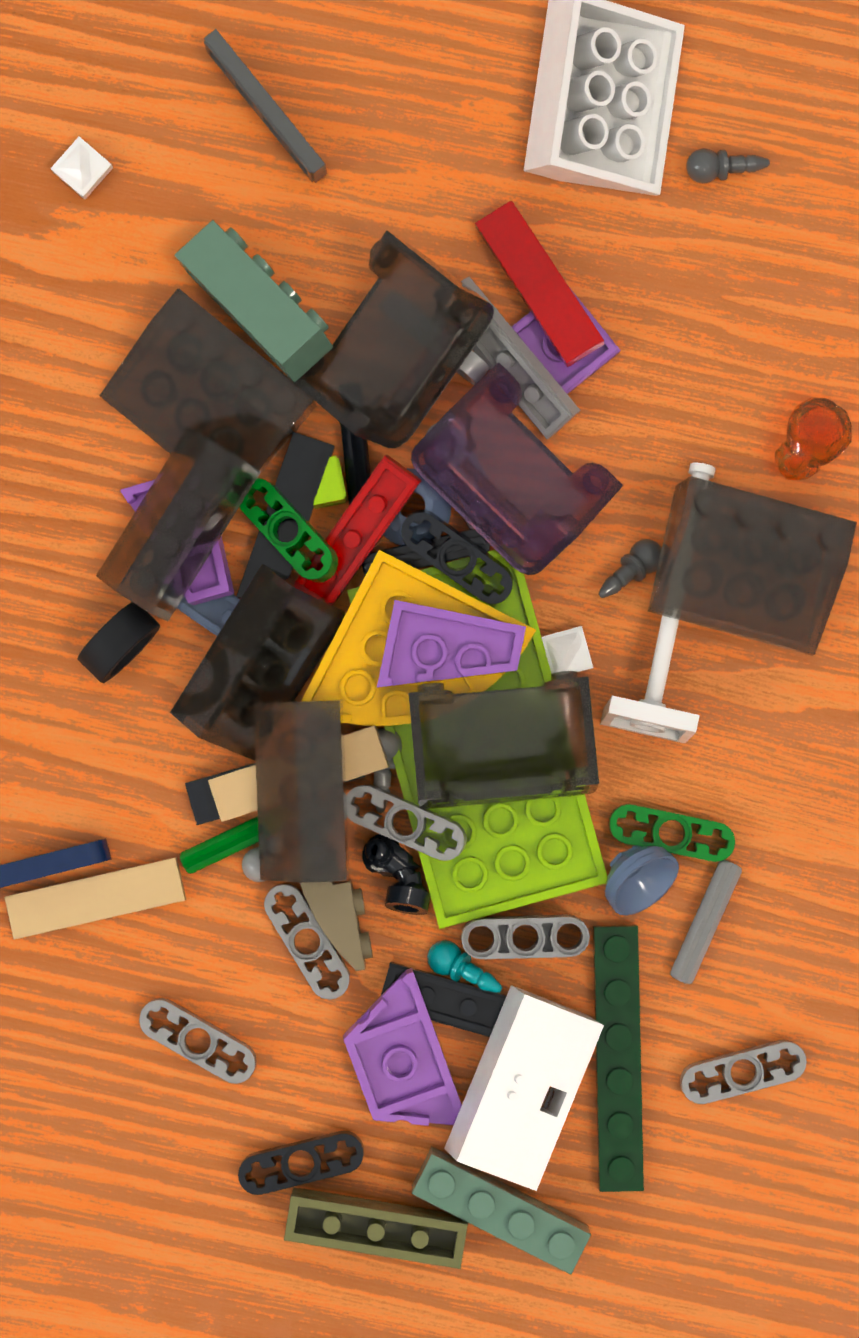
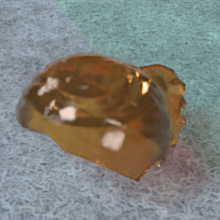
(814, 437)

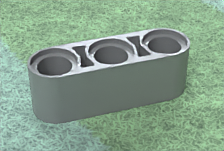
(544, 947)

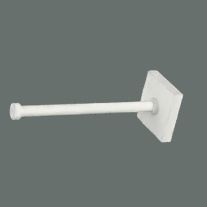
(650, 715)

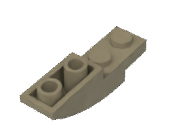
(337, 912)

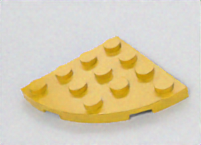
(357, 650)

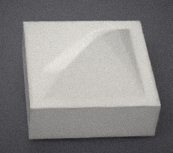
(81, 168)
(567, 651)

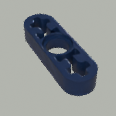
(54, 862)

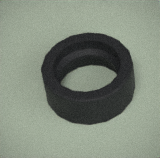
(118, 642)

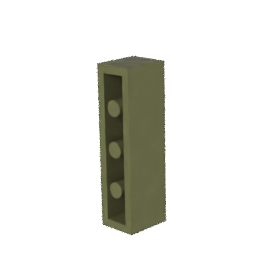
(375, 1228)

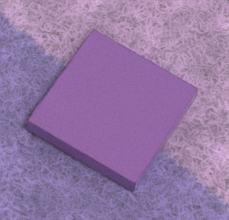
(571, 377)

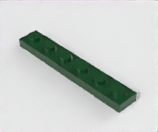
(618, 1058)

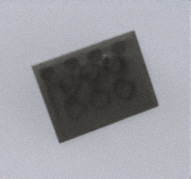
(207, 379)
(750, 565)

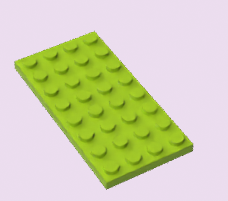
(515, 848)

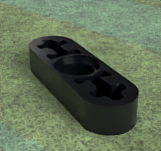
(491, 566)
(267, 1160)

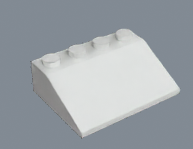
(604, 96)

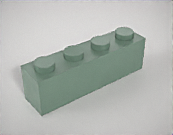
(254, 300)
(501, 1210)

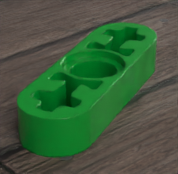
(299, 560)
(705, 828)

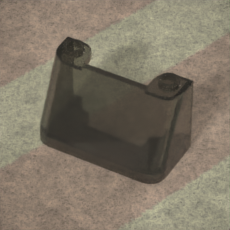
(398, 346)
(503, 743)

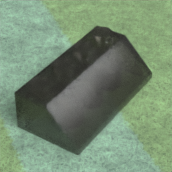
(177, 524)
(257, 657)
(301, 790)

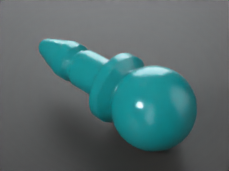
(446, 959)

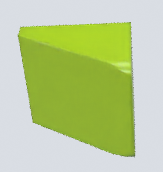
(332, 487)

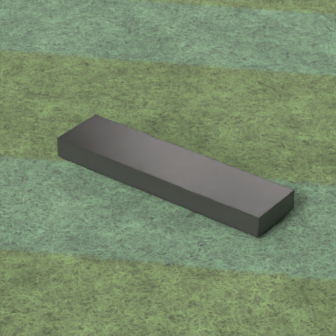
(265, 106)

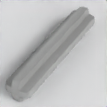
(705, 921)

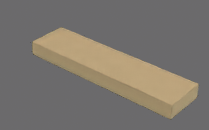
(237, 791)
(95, 898)

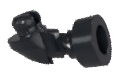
(391, 860)

